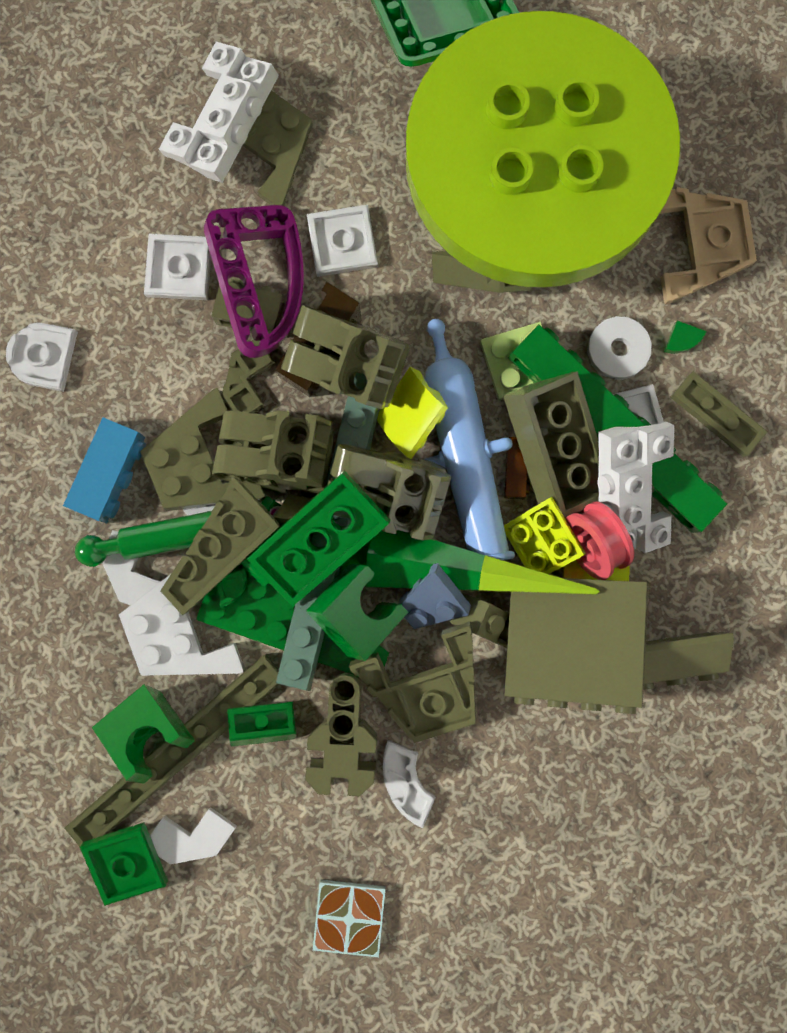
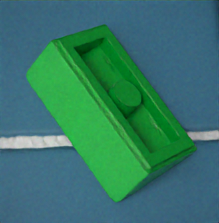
(261, 724)

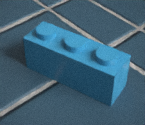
(105, 471)

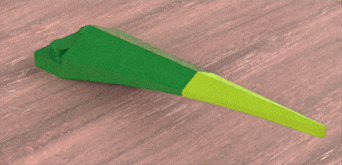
(403, 560)

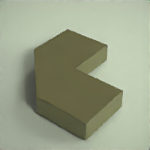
(238, 390)

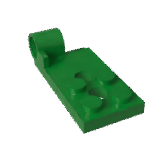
(298, 566)

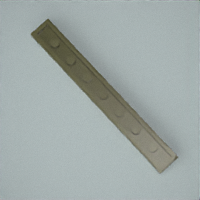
(169, 759)

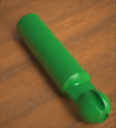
(142, 540)

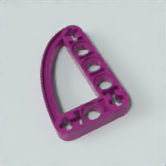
(233, 235)

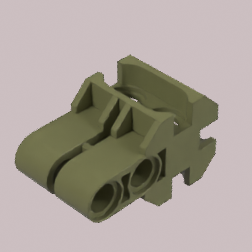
(349, 341)
(261, 450)
(383, 481)
(342, 745)

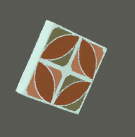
(349, 918)

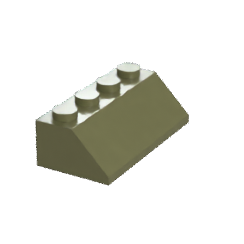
(557, 441)
(686, 657)

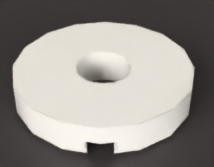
(623, 330)

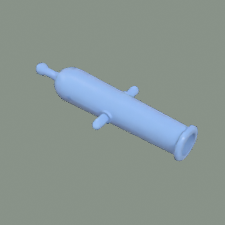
(467, 452)

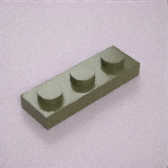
(718, 414)

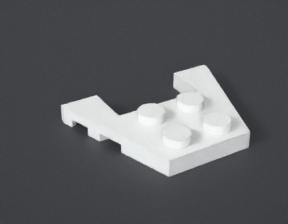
(167, 641)

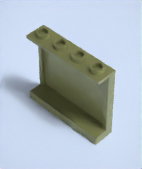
(579, 646)

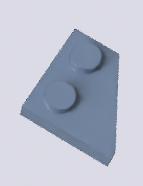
(434, 600)

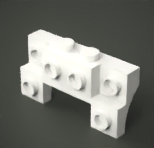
(227, 114)
(627, 480)

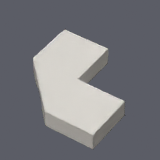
(126, 583)
(178, 845)

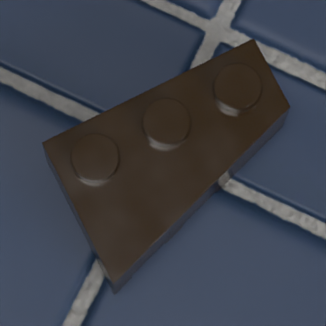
(335, 304)

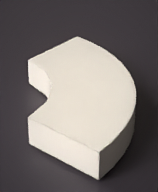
(404, 785)

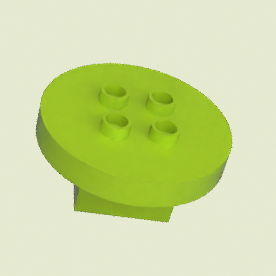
(541, 148)

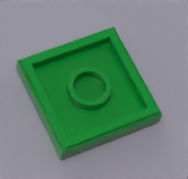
(124, 864)

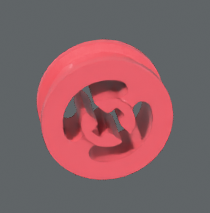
(602, 539)

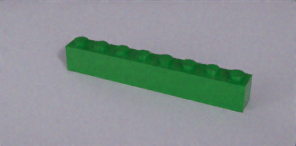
(673, 480)

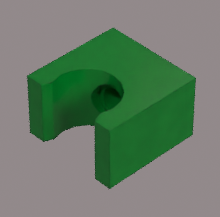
(344, 621)
(132, 724)

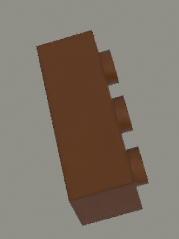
(515, 473)

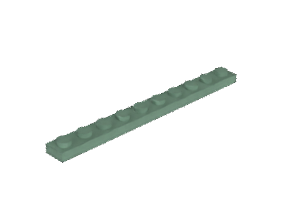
(304, 634)

